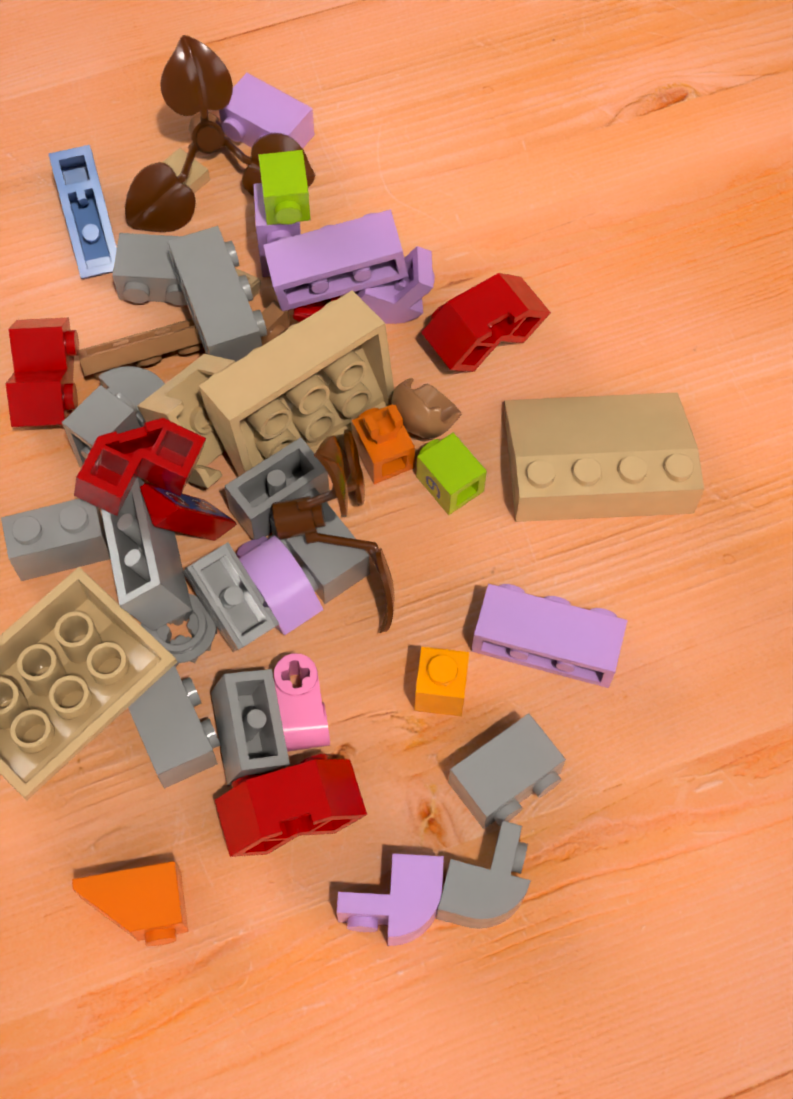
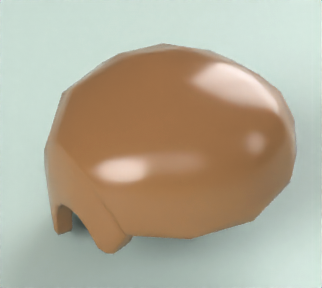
(424, 409)

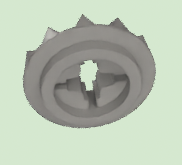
(199, 626)

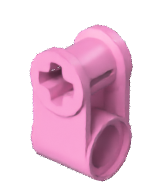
(302, 707)

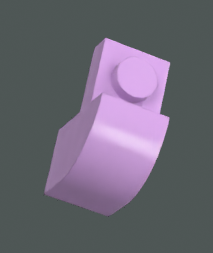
(402, 298)
(279, 582)
(408, 908)

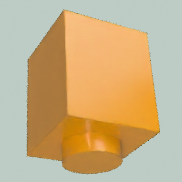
(441, 681)

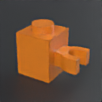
(383, 443)

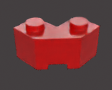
(482, 317)
(43, 367)
(156, 452)
(289, 803)

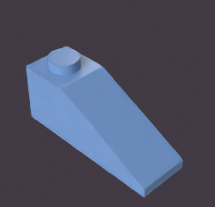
(84, 210)

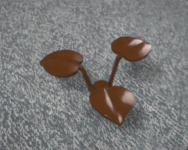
(190, 84)
(306, 514)

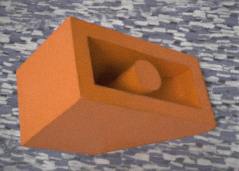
(140, 901)

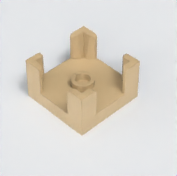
(183, 405)

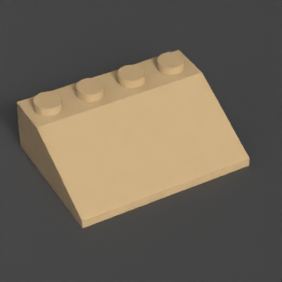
(302, 383)
(602, 457)
(68, 677)

